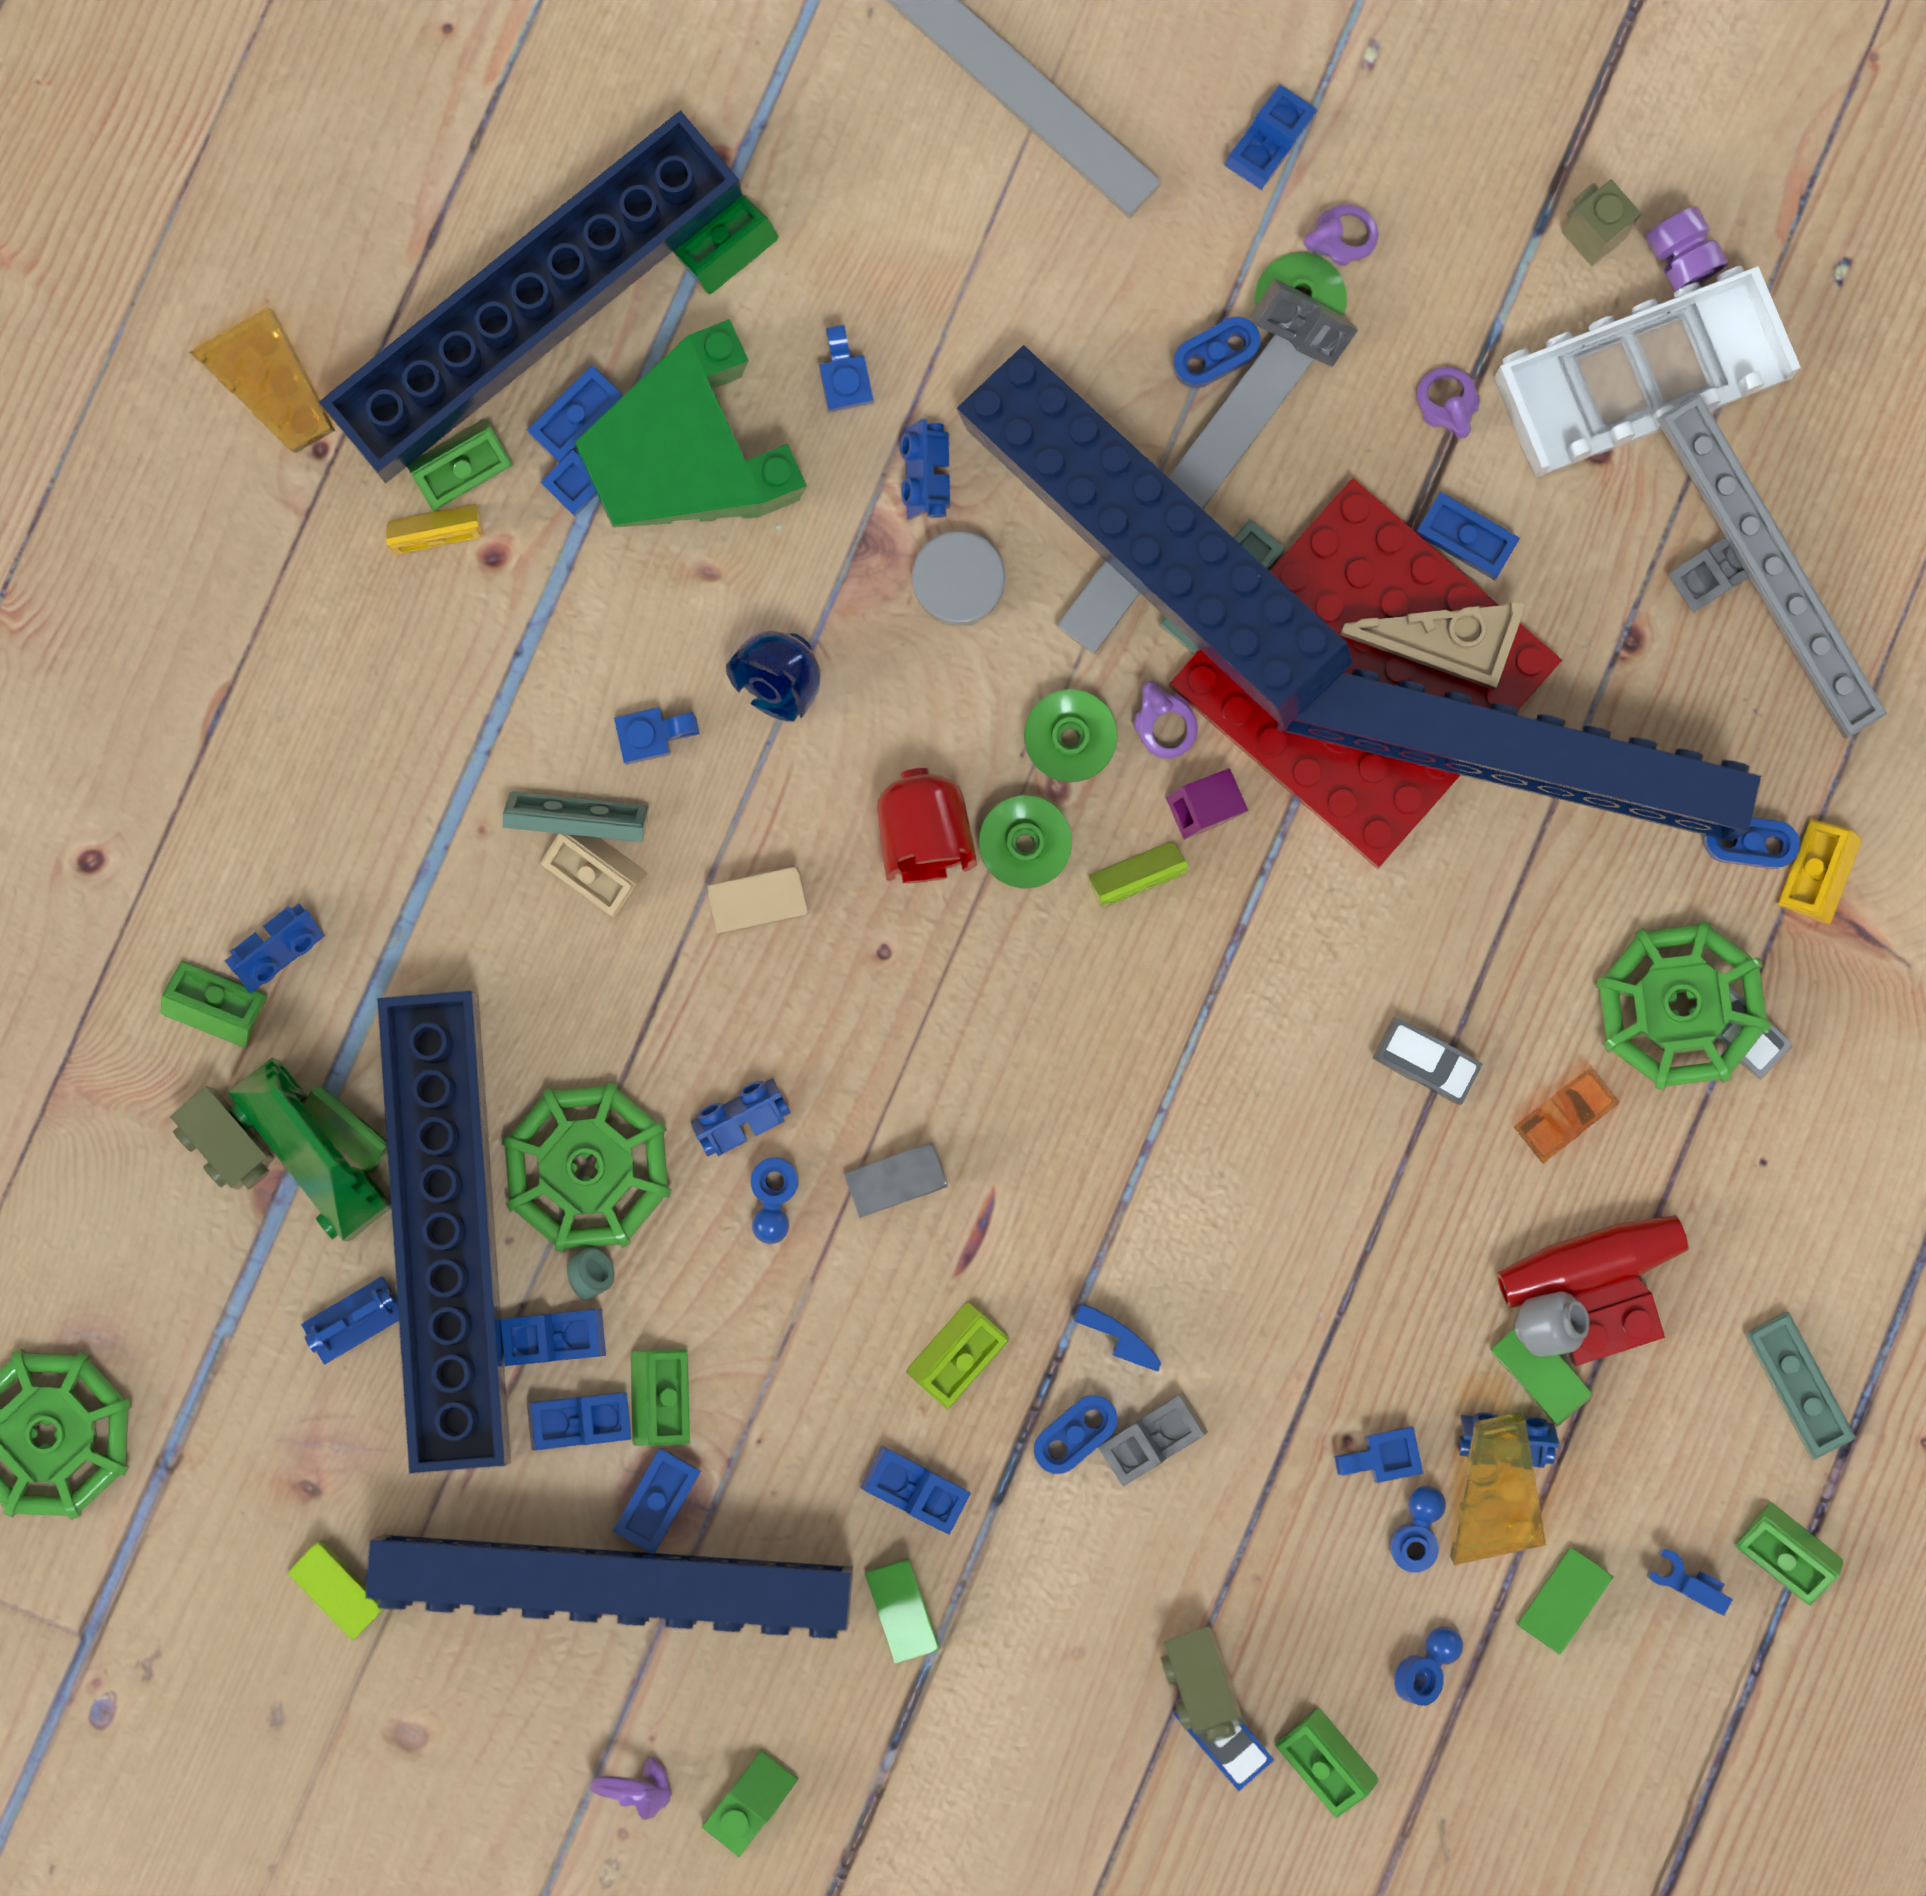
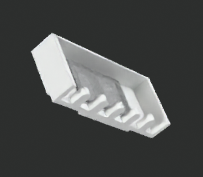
(1626, 373)

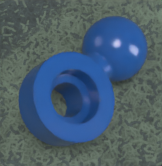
(771, 1223)
(1426, 1507)
(1442, 1648)

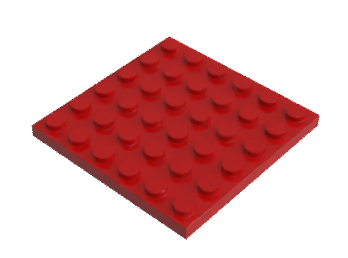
(1346, 569)

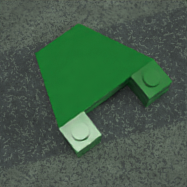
(670, 450)
(342, 1193)

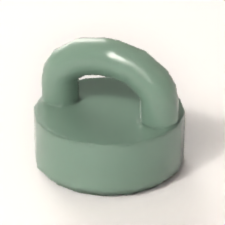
(590, 1273)

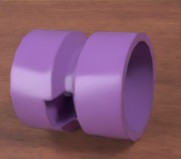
(1686, 249)

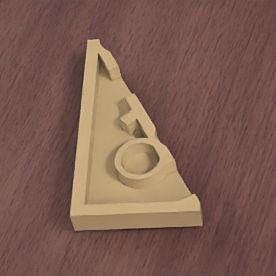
(1459, 642)

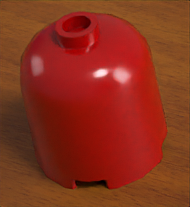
(924, 827)

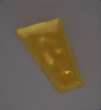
(266, 375)
(1500, 1494)

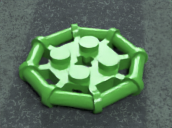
(1666, 1026)
(589, 1194)
(74, 1434)

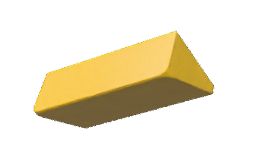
(434, 529)
(1820, 871)

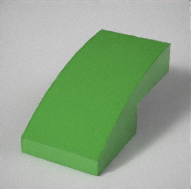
(1545, 1379)

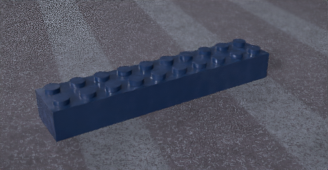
(532, 296)
(1155, 536)
(1532, 754)
(443, 1232)
(609, 1583)

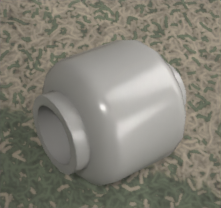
(1552, 1324)

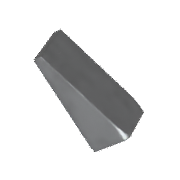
(896, 1180)

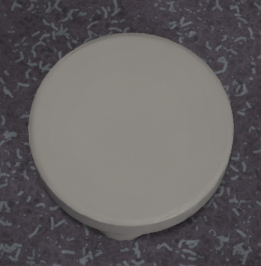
(958, 578)

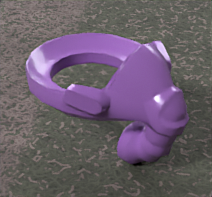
(1326, 235)
(1457, 411)
(1154, 704)
(643, 1795)

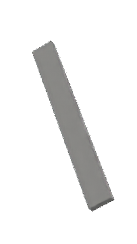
(1033, 100)
(1198, 476)
(1771, 566)

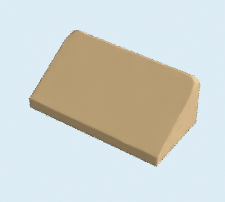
(594, 871)
(757, 900)

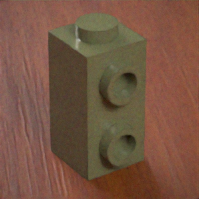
(1600, 220)
(231, 1149)
(1204, 1685)

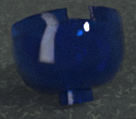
(778, 672)

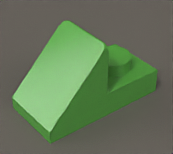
(750, 1803)

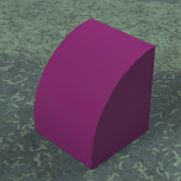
(1206, 803)

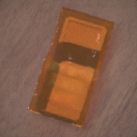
(1566, 1114)

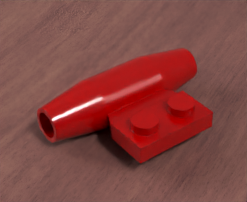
(1602, 1276)

